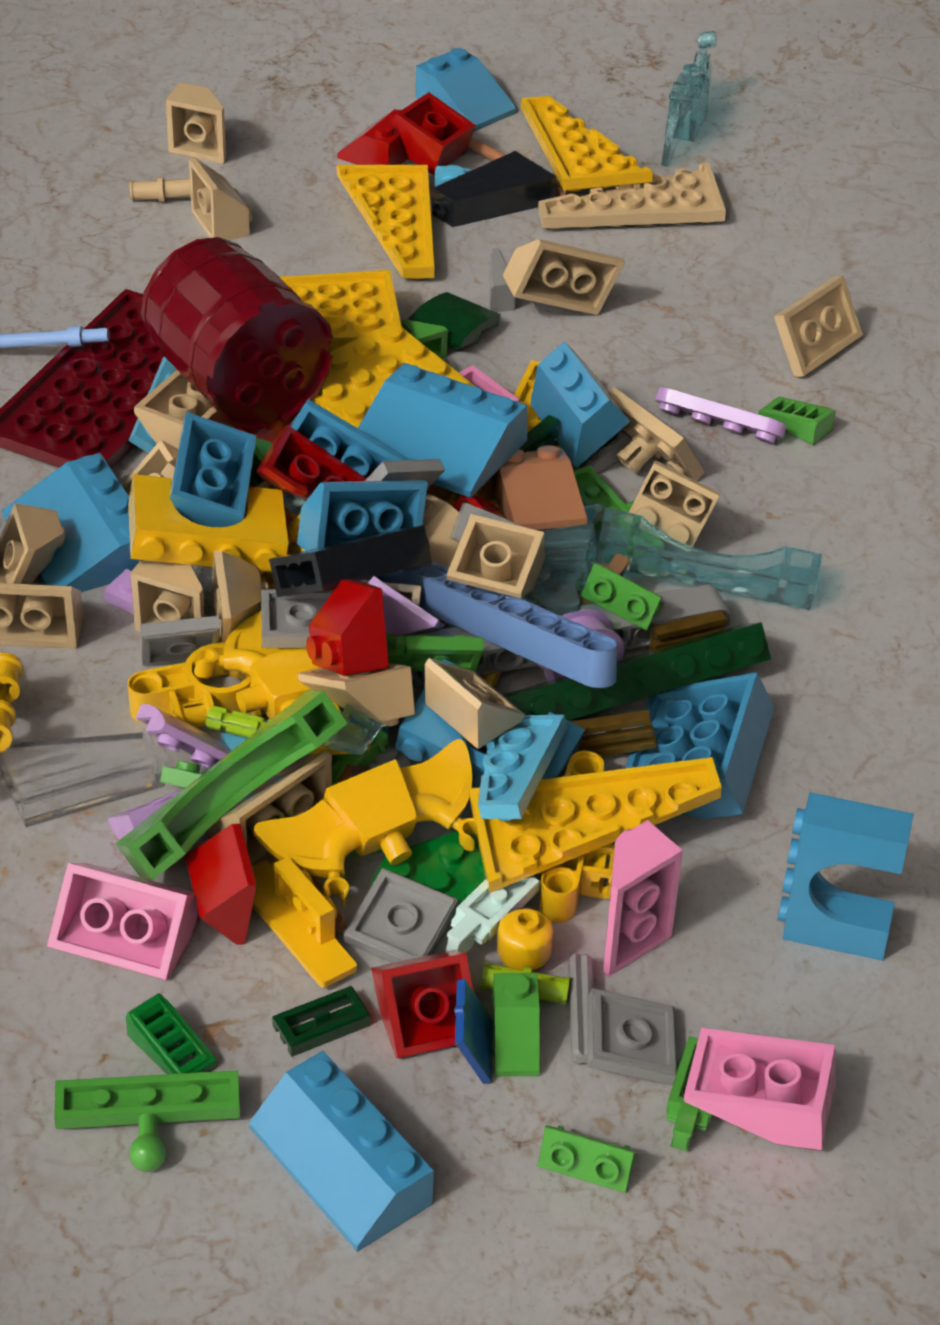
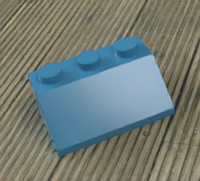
(578, 399)
(212, 472)
(359, 509)

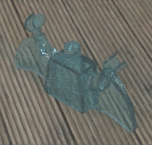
(689, 99)
(567, 564)

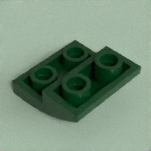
(459, 316)

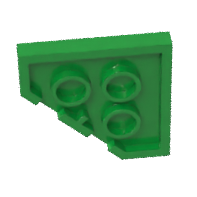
(442, 866)

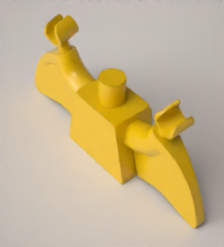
(271, 671)
(374, 814)

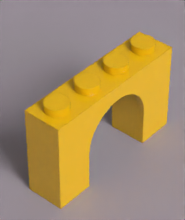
(166, 536)

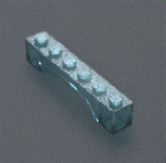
(778, 576)

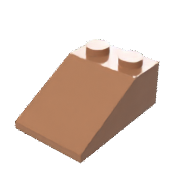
(539, 490)

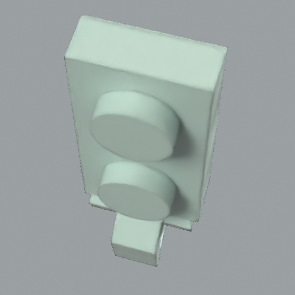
(481, 912)

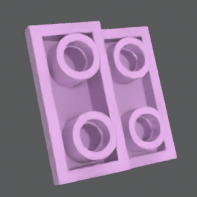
(177, 735)

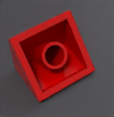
(224, 883)

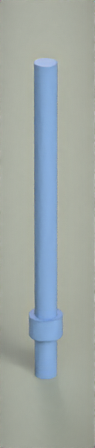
(73, 336)

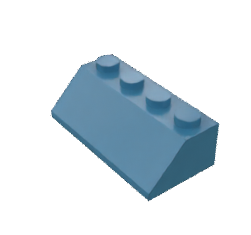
(343, 1151)

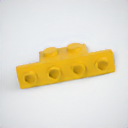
(301, 920)

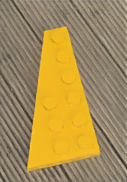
(576, 154)
(397, 211)
(586, 813)

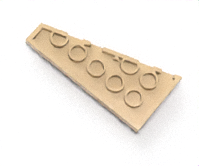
(665, 200)

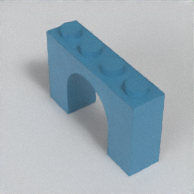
(427, 734)
(835, 834)

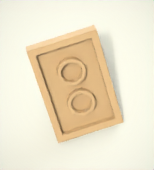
(818, 325)
(653, 439)

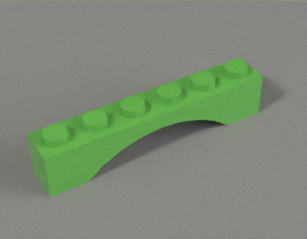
(189, 814)

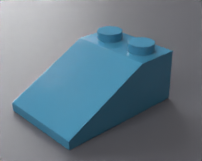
(465, 86)

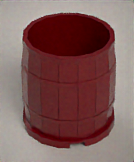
(237, 332)

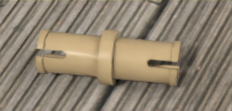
(159, 189)

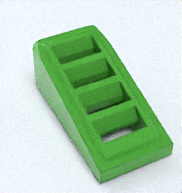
(802, 419)

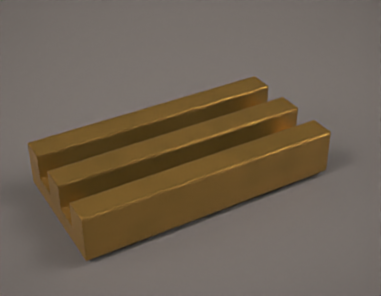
(686, 628)
(615, 739)

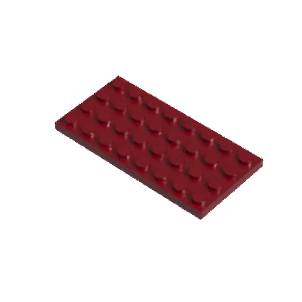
(86, 393)

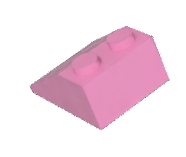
(765, 1085)

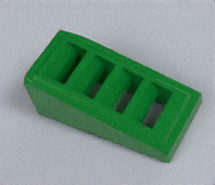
(154, 1018)

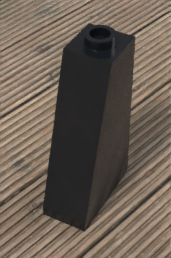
(493, 191)
(353, 559)

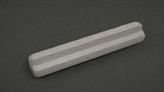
(579, 987)

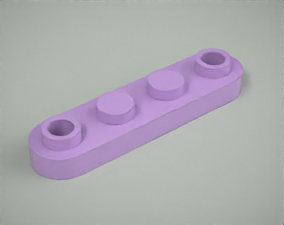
(733, 418)

